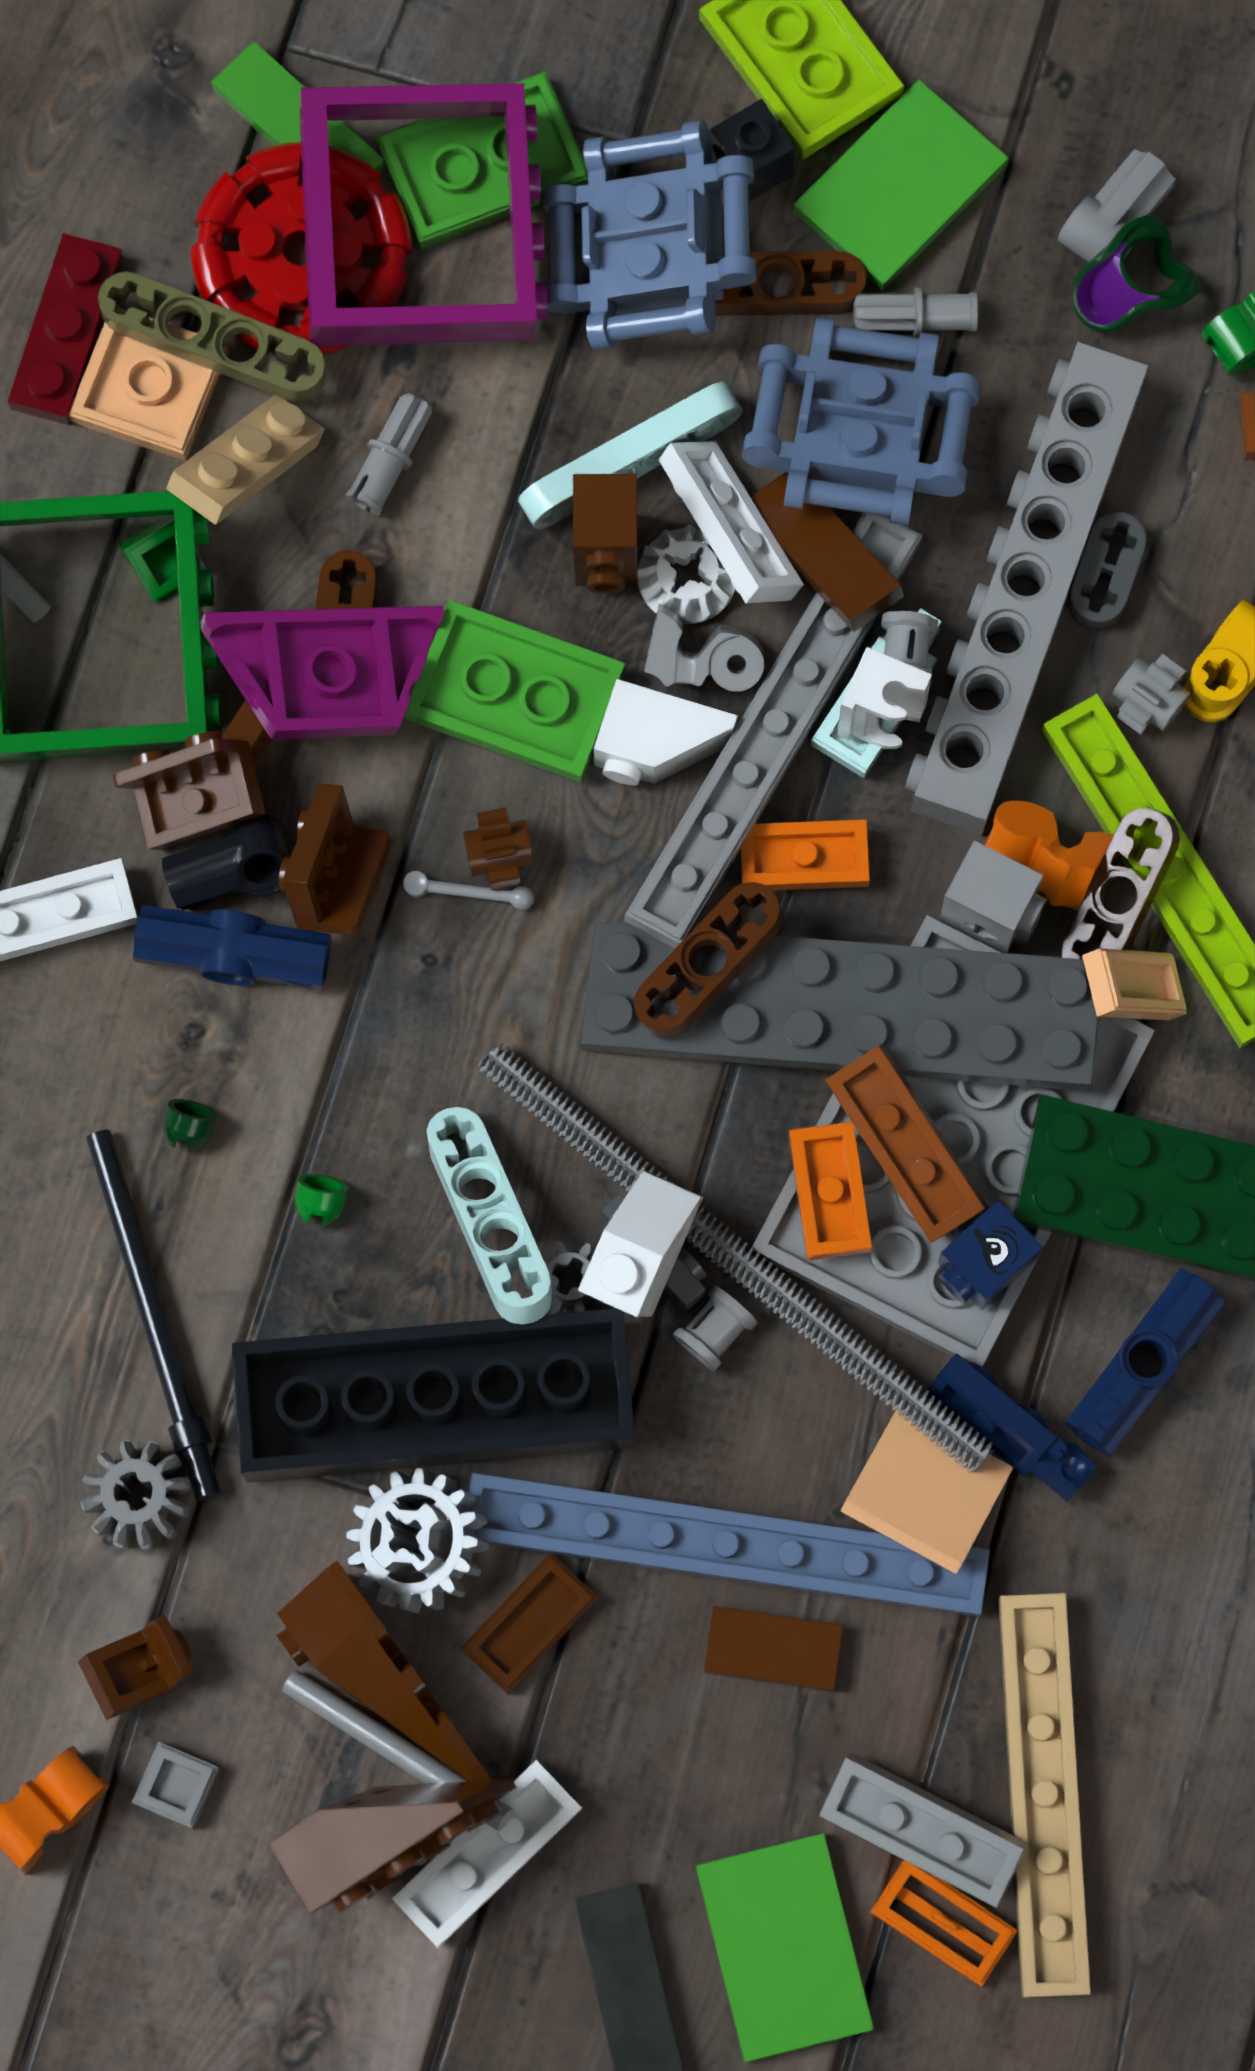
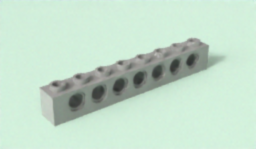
(1110, 389)

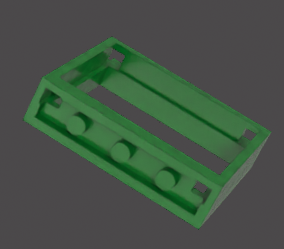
(195, 592)

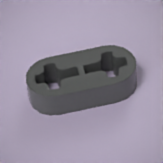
(1120, 576)

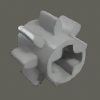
(1151, 693)
(564, 1265)

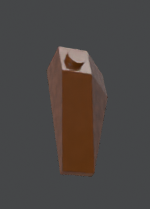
(355, 1652)

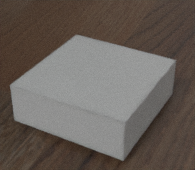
(176, 1785)

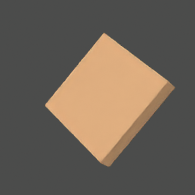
(144, 393)
(923, 1495)

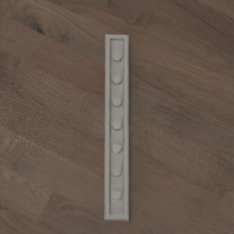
(759, 753)

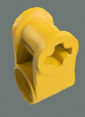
(1228, 660)

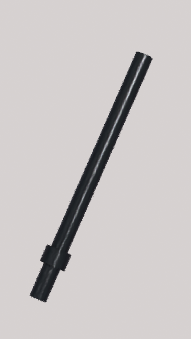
(189, 1432)

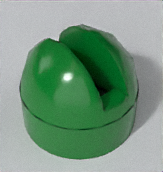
(320, 1197)

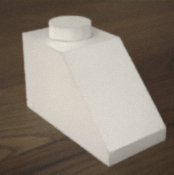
(656, 734)
(641, 1245)

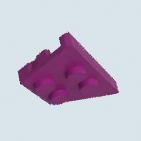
(325, 667)

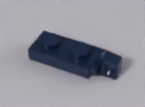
(1012, 1428)

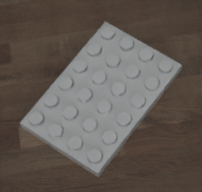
(990, 1136)

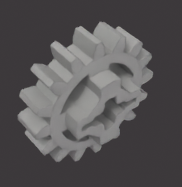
(390, 1541)

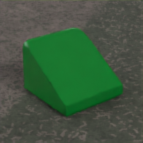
(153, 557)

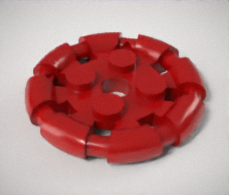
(280, 220)

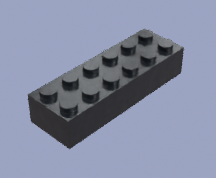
(432, 1395)

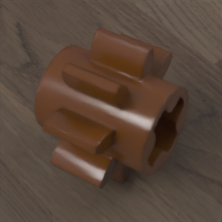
(498, 848)

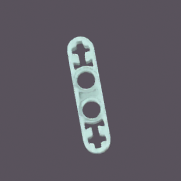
(633, 451)
(488, 1214)

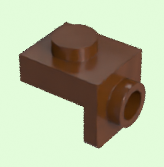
(137, 1668)

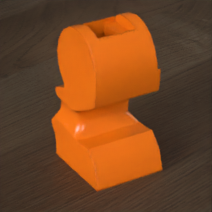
(1032, 839)
(48, 1807)

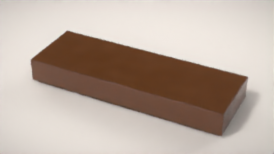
(828, 556)

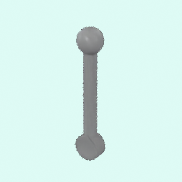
(418, 885)

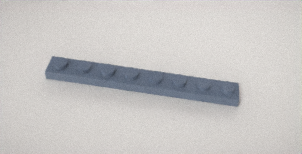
(722, 1545)

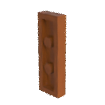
(906, 1143)

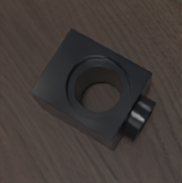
(759, 136)

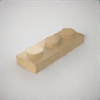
(245, 459)

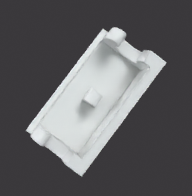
(885, 691)

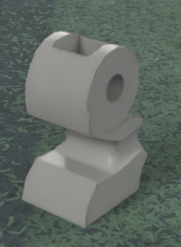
(728, 655)

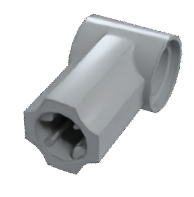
(1130, 193)

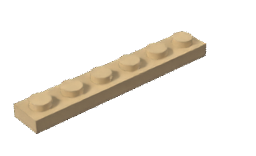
(1044, 1795)

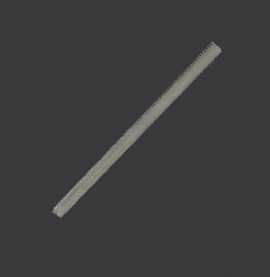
(744, 1266)

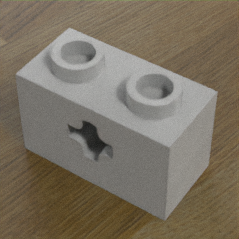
(993, 899)

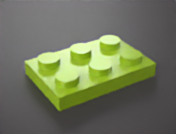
(805, 64)

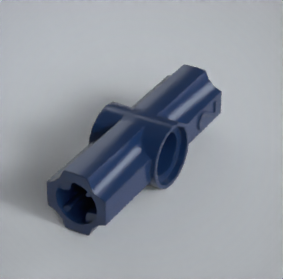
(232, 947)
(1169, 1330)

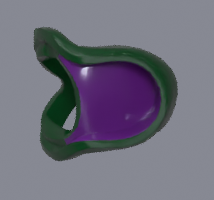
(1108, 297)

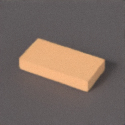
(1134, 984)

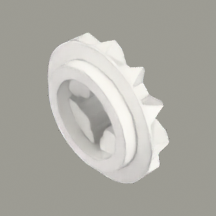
(695, 600)

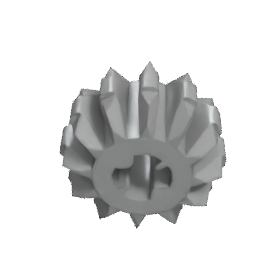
(120, 1512)

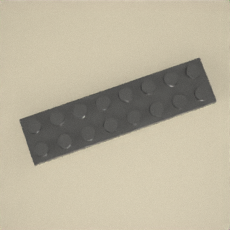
(836, 1000)

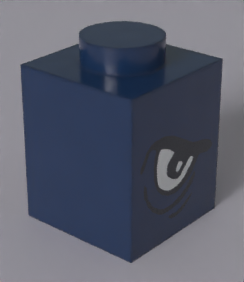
(987, 1257)

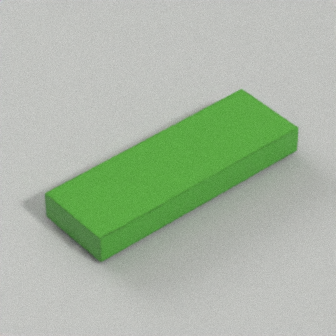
(271, 100)

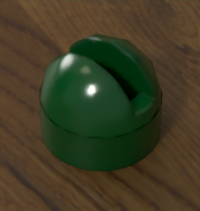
(188, 1122)

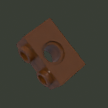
(605, 531)

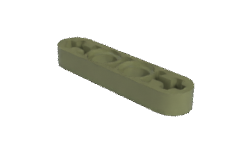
(216, 329)

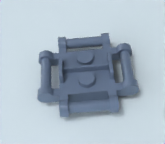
(651, 237)
(861, 422)

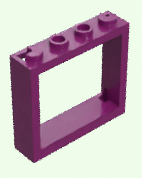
(420, 323)

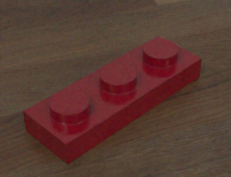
(64, 329)

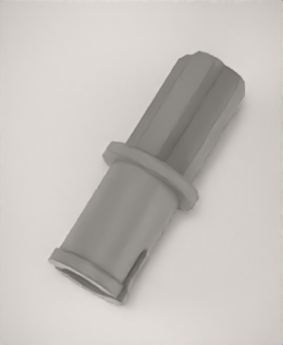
(916, 312)
(389, 454)

